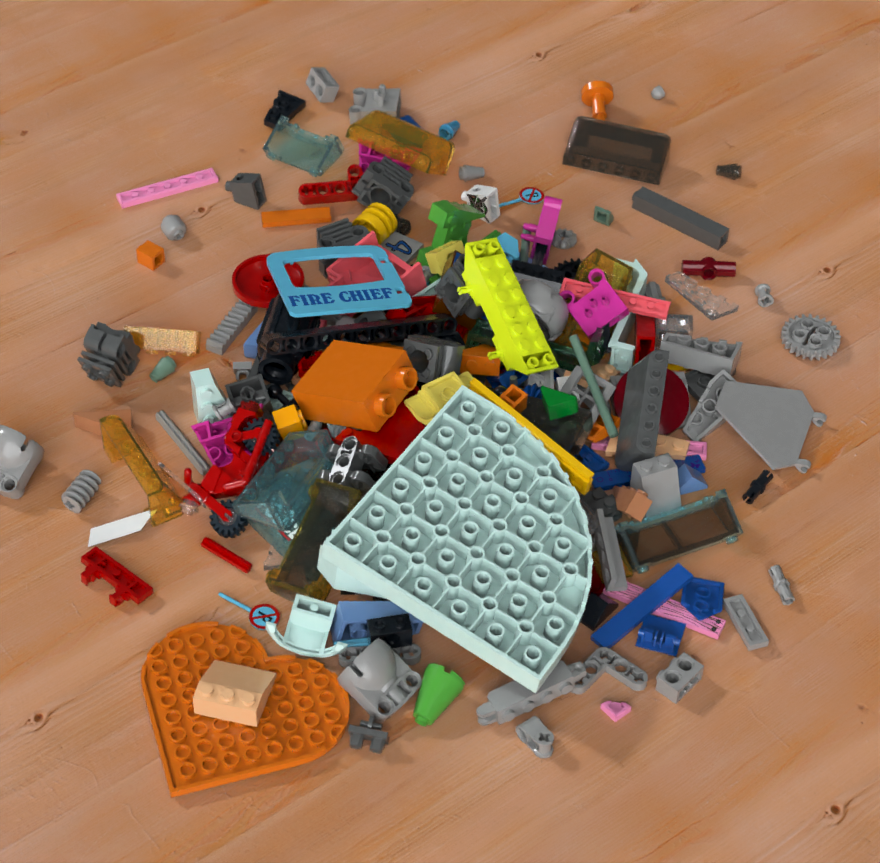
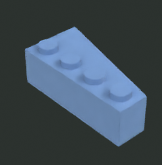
(352, 617)

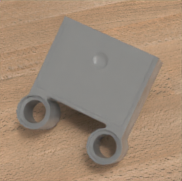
(380, 99)

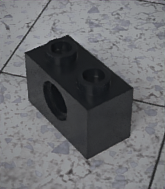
(394, 630)

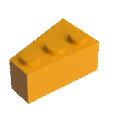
(289, 420)

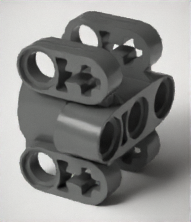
(350, 460)

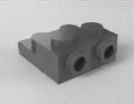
(600, 500)

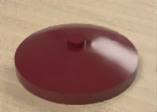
(674, 403)

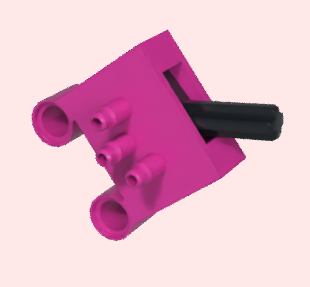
(598, 308)

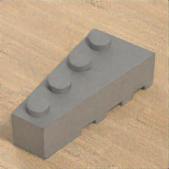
(701, 354)

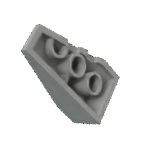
(705, 417)

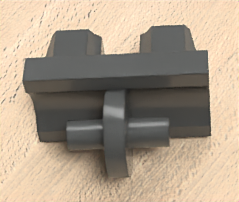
(377, 738)

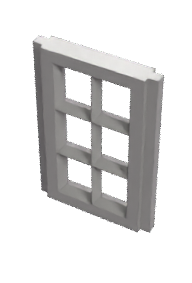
(572, 381)

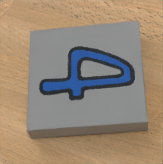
(402, 246)

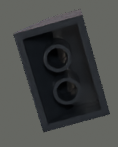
(528, 271)

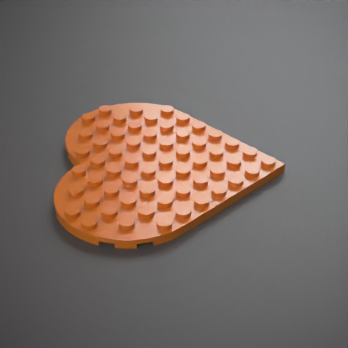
(198, 752)

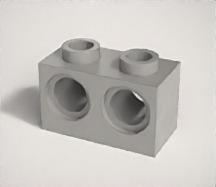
(322, 84)
(679, 677)

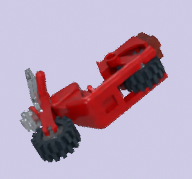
(246, 432)

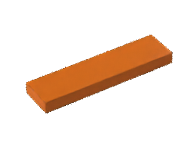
(295, 217)

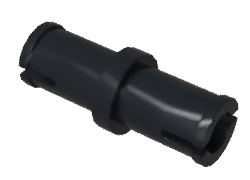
(757, 486)

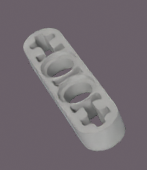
(354, 651)

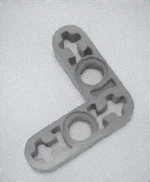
(603, 665)

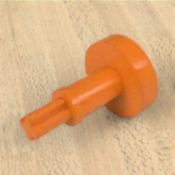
(597, 95)

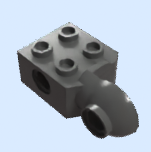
(253, 390)

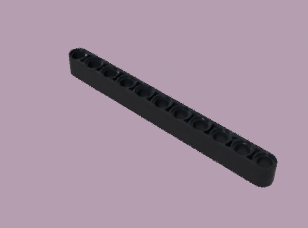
(352, 330)

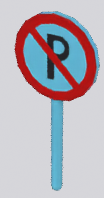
(528, 195)
(258, 614)

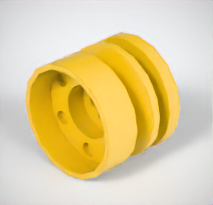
(379, 219)

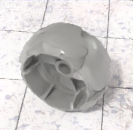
(548, 307)

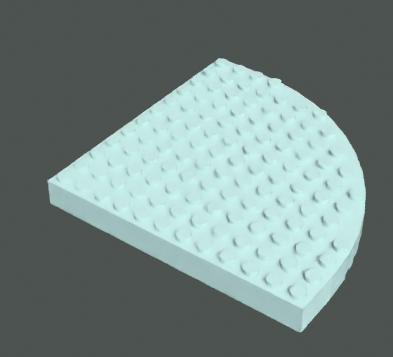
(476, 539)

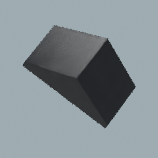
(597, 610)

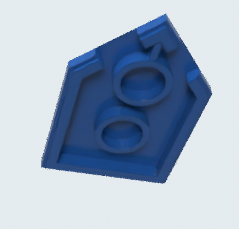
(703, 597)

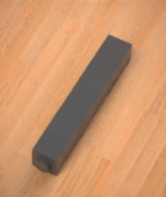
(680, 218)

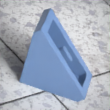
(690, 480)

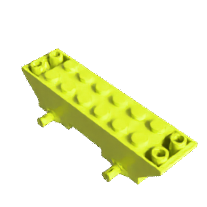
(496, 289)

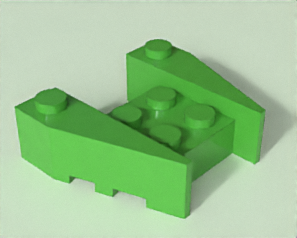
(452, 223)

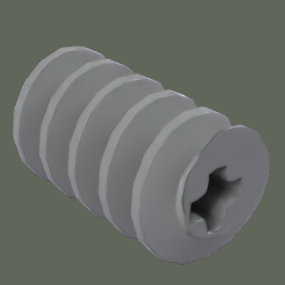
(81, 490)

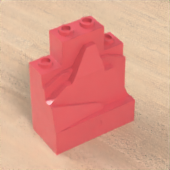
(364, 270)

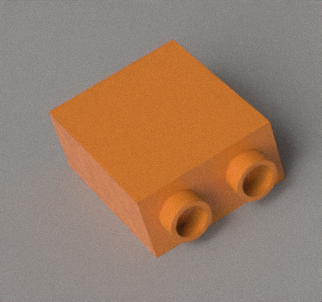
(355, 385)

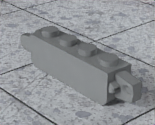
(515, 699)

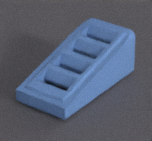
(250, 344)

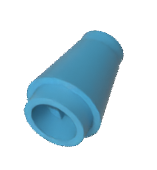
(449, 129)

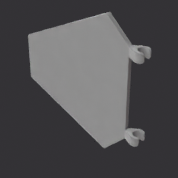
(770, 421)

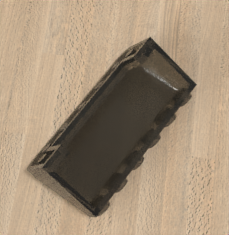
(617, 150)

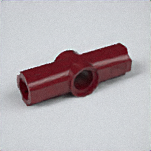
(708, 268)

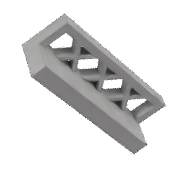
(609, 554)

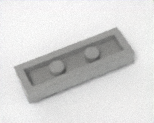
(745, 622)

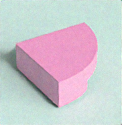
(615, 710)

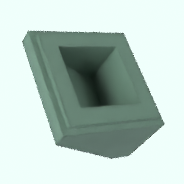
(603, 216)

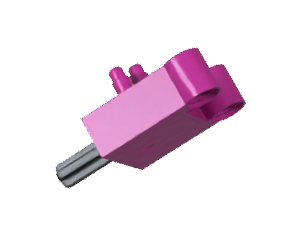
(544, 230)

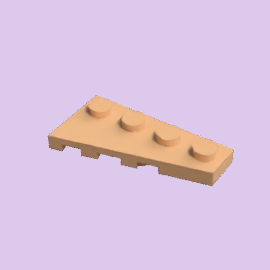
(665, 444)

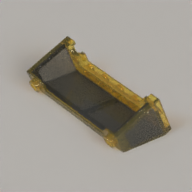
(298, 568)

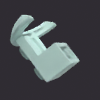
(308, 628)

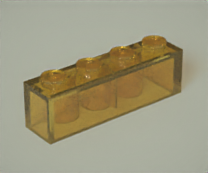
(166, 340)

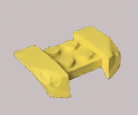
(435, 395)

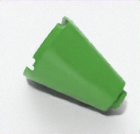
(436, 693)

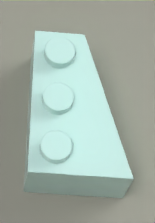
(205, 395)

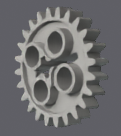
(800, 330)

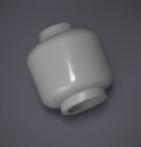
(173, 227)

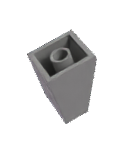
(660, 481)

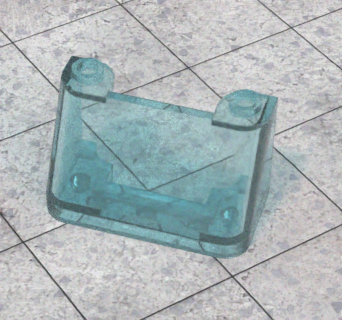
(302, 148)

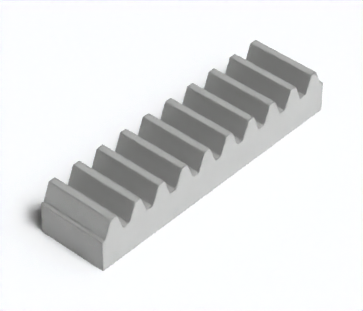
(230, 327)

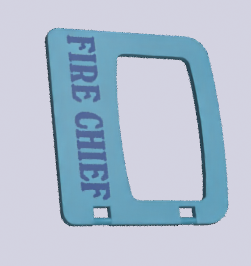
(342, 298)

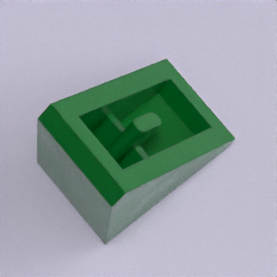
(558, 403)

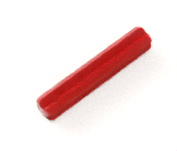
(226, 555)

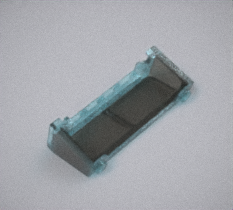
(678, 532)

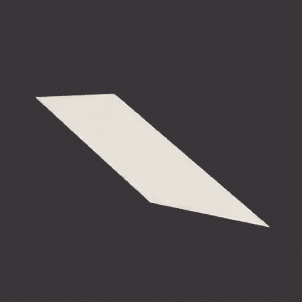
(118, 528)

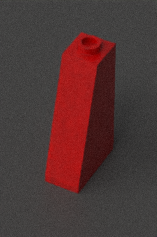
(644, 336)

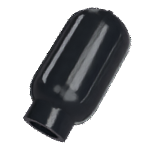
(280, 368)

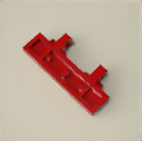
(126, 583)

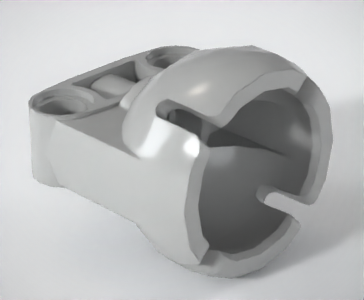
(16, 461)
(379, 680)

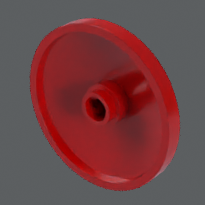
(255, 284)

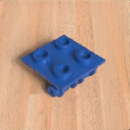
(660, 635)

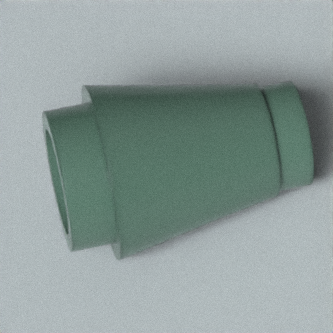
(163, 368)

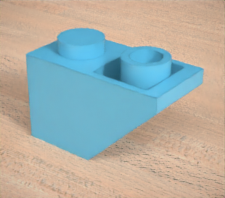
(509, 246)

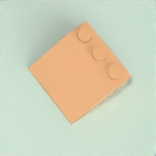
(233, 693)

